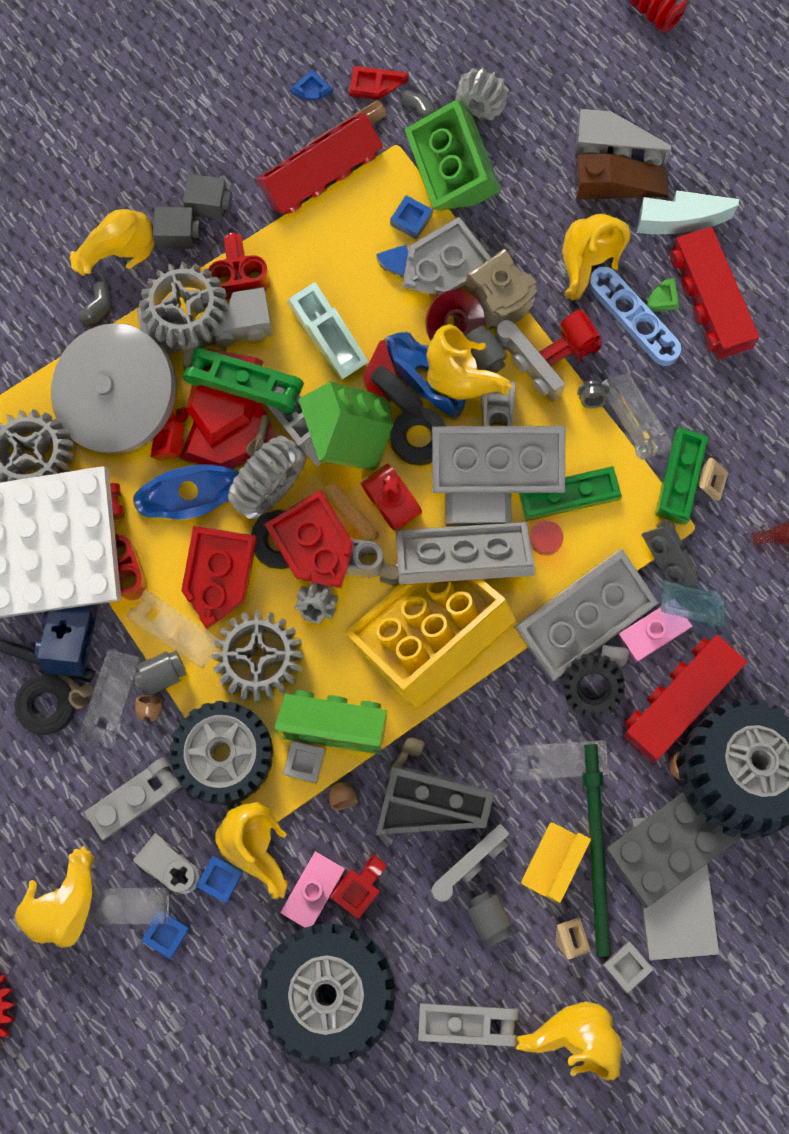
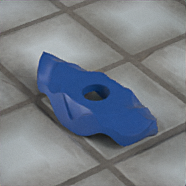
(407, 357)
(162, 497)

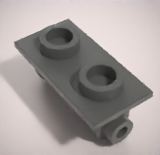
(672, 561)

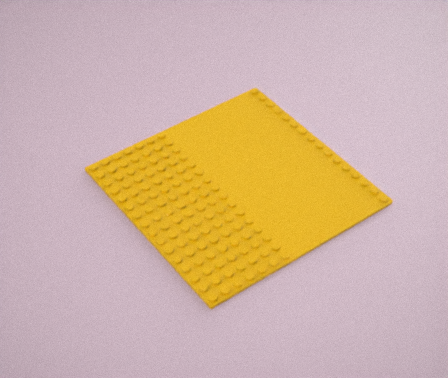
(336, 245)

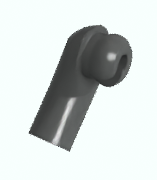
(419, 103)
(99, 307)

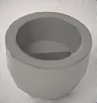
(616, 654)

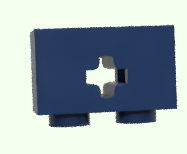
(66, 640)

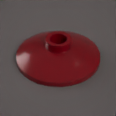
(461, 306)

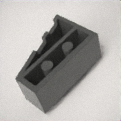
(431, 803)

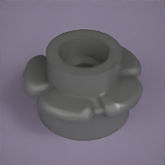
(593, 393)

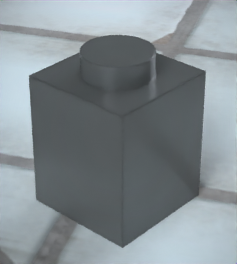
(207, 196)
(175, 227)

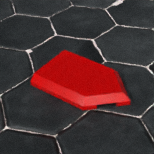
(219, 411)
(229, 451)
(313, 541)
(217, 572)

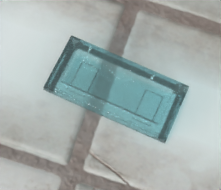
(692, 603)

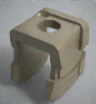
(501, 289)

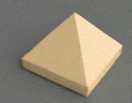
(712, 468)
(564, 940)

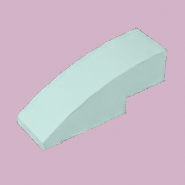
(685, 213)
(327, 330)

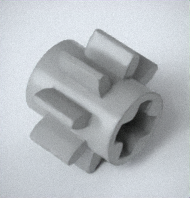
(316, 602)

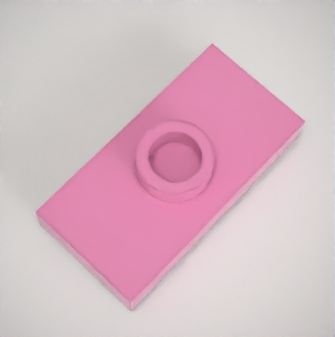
(652, 633)
(312, 890)

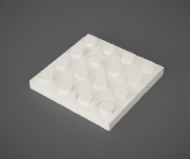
(57, 543)

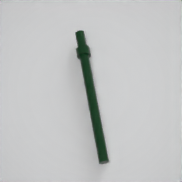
(592, 781)

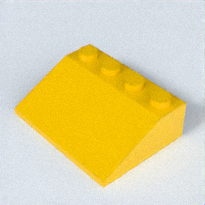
(430, 633)

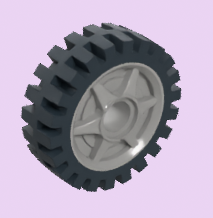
(199, 737)

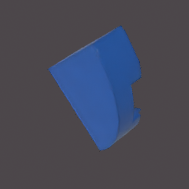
(311, 87)
(394, 260)

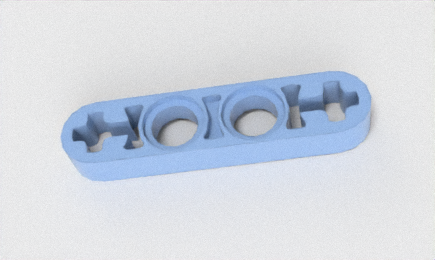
(638, 314)

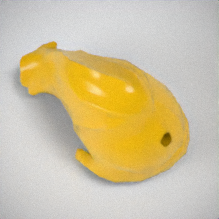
(119, 234)
(590, 244)
(455, 370)
(244, 843)
(62, 913)
(586, 1033)

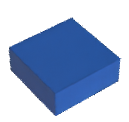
(411, 217)
(219, 879)
(166, 937)

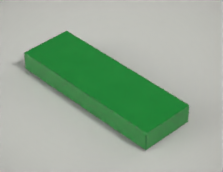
(681, 476)
(580, 492)

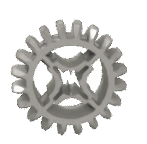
(174, 281)
(44, 433)
(266, 477)
(241, 655)

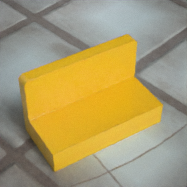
(555, 862)

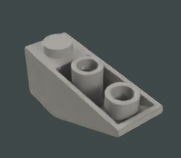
(604, 128)

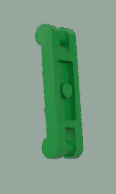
(243, 379)

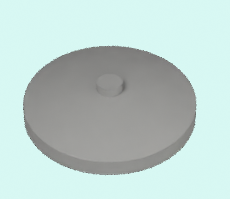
(113, 388)

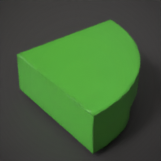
(664, 297)

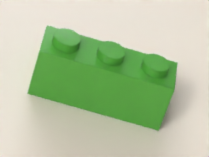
(452, 158)
(347, 425)
(332, 722)

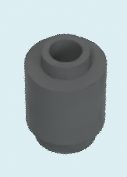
(492, 356)
(160, 672)
(489, 918)

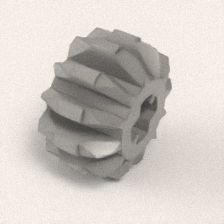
(482, 93)

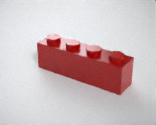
(320, 163)
(714, 293)
(683, 698)

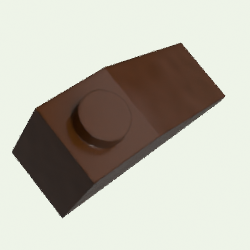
(618, 177)

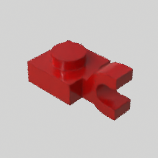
(170, 440)
(356, 889)

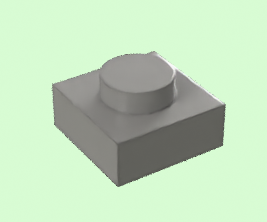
(304, 762)
(627, 967)

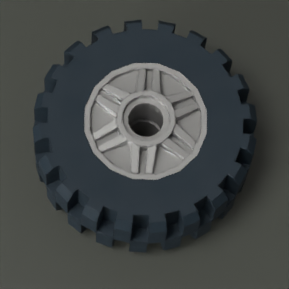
(739, 768)
(291, 999)

